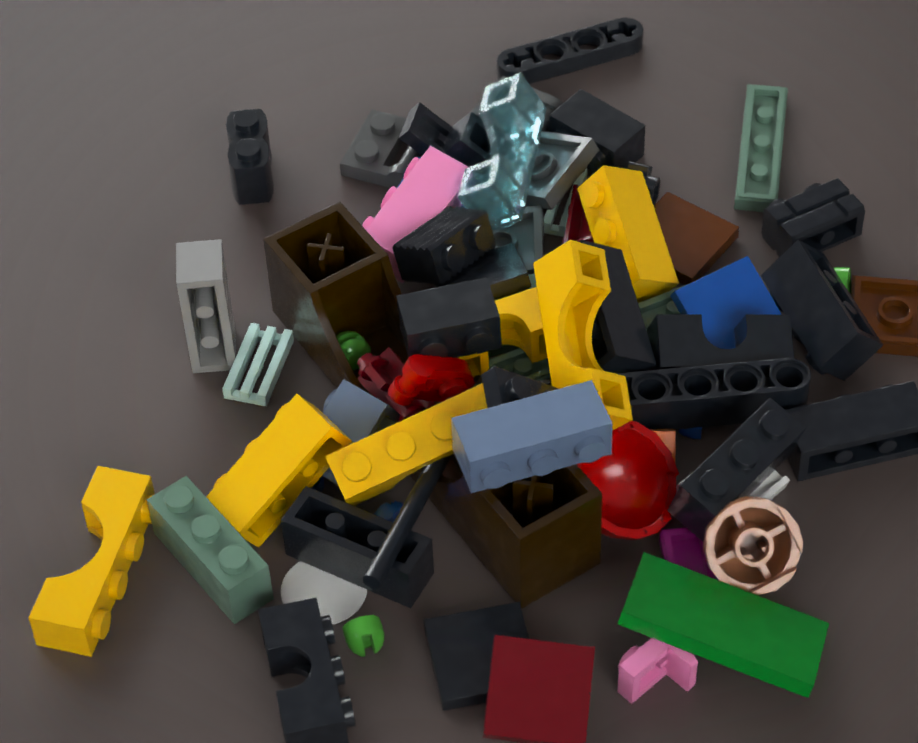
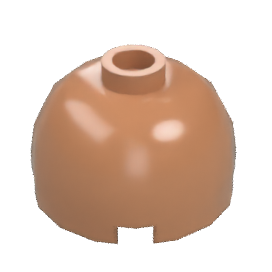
(753, 545)

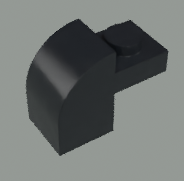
(464, 141)

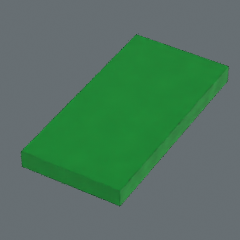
(725, 624)

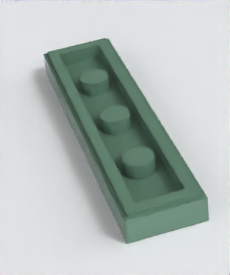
(761, 147)

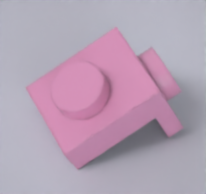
(646, 665)

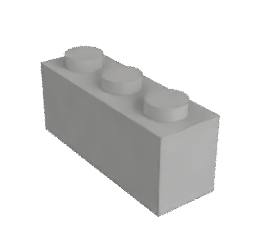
(206, 305)

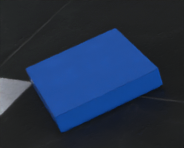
(725, 299)

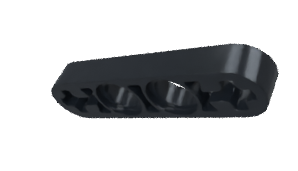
(614, 41)

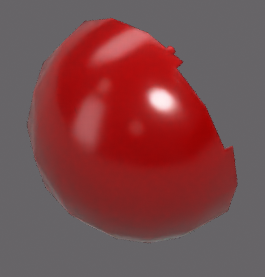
(634, 483)

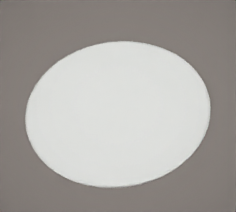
(333, 594)

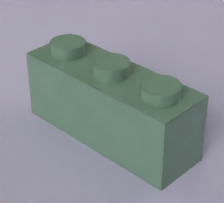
(210, 549)

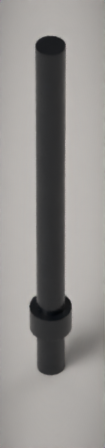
(406, 519)

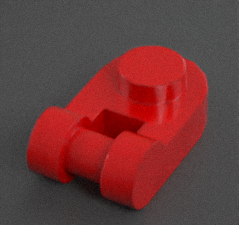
(430, 379)

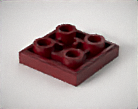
(538, 691)

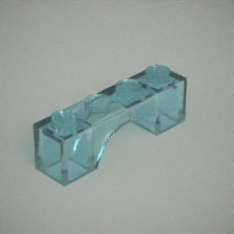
(514, 127)

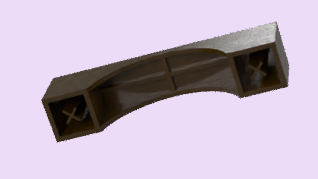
(337, 279)

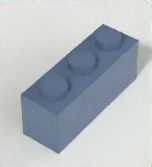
(531, 436)

